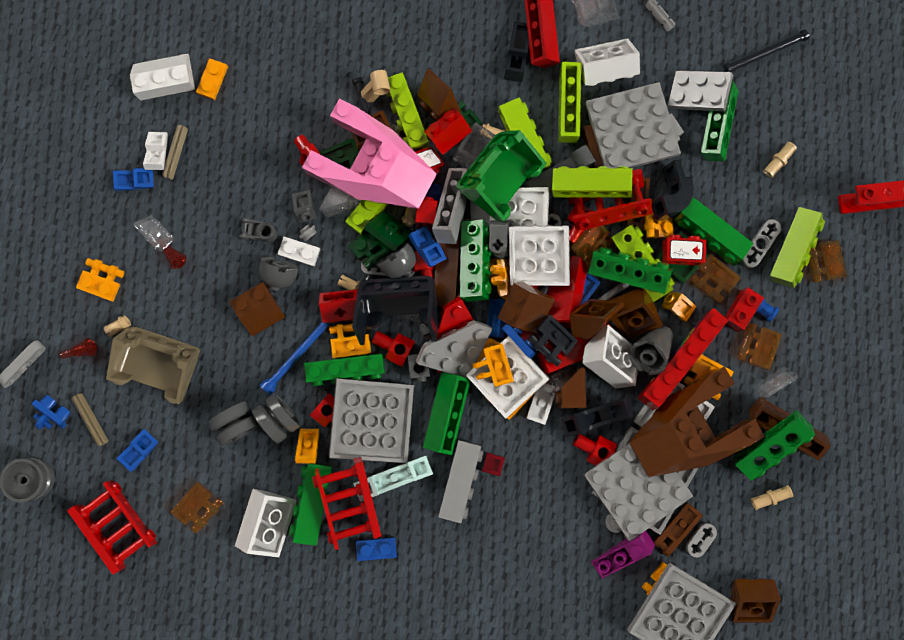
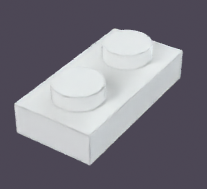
(299, 251)
(540, 406)

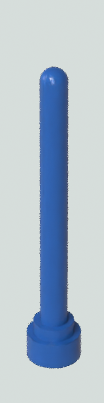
(270, 384)

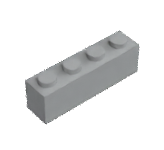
(450, 208)
(459, 481)

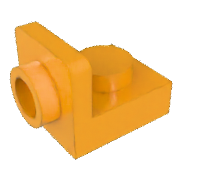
(679, 305)

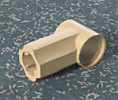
(377, 86)

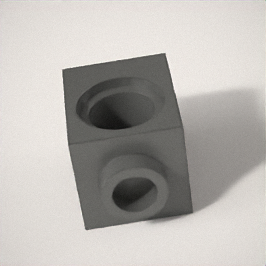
(418, 377)

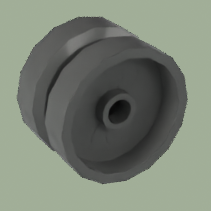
(276, 418)
(233, 423)
(27, 479)

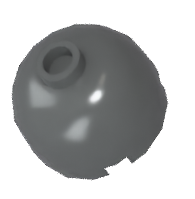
(399, 262)
(277, 273)

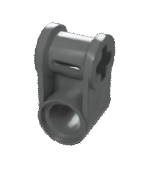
(254, 231)
(499, 236)

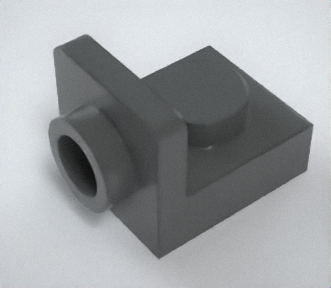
(304, 206)

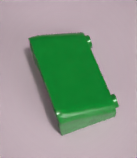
(500, 172)

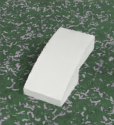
(156, 151)

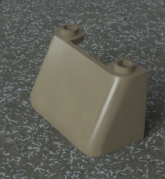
(152, 361)

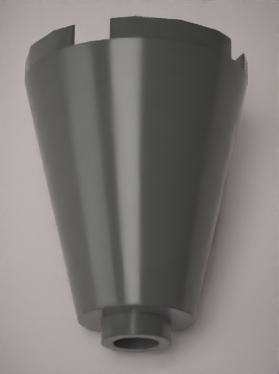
(652, 351)

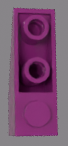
(623, 554)

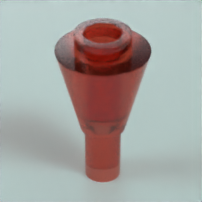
(174, 257)
(84, 348)

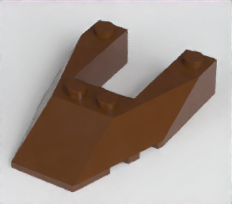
(679, 435)

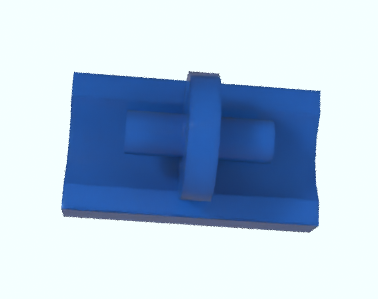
(44, 407)

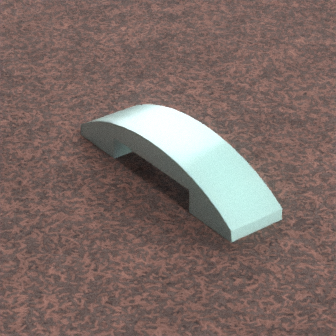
(398, 476)

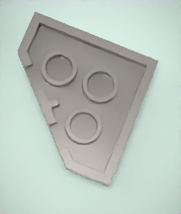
(455, 349)

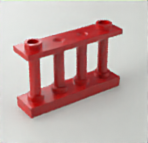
(873, 198)
(612, 214)
(366, 507)
(92, 530)

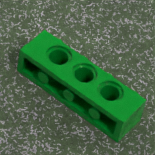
(719, 129)
(777, 435)

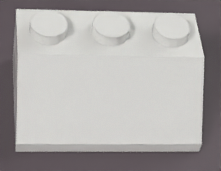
(608, 62)
(162, 77)
(609, 358)
(265, 523)

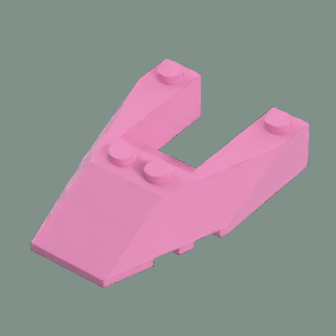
(383, 169)

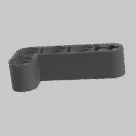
(578, 158)

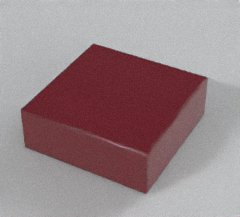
(493, 464)

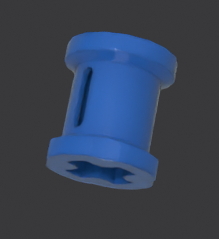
(767, 311)

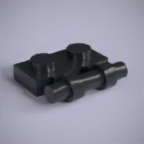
(557, 336)

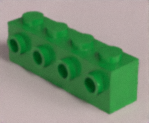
(718, 234)
(475, 261)
(630, 270)
(345, 368)
(446, 413)
(310, 506)

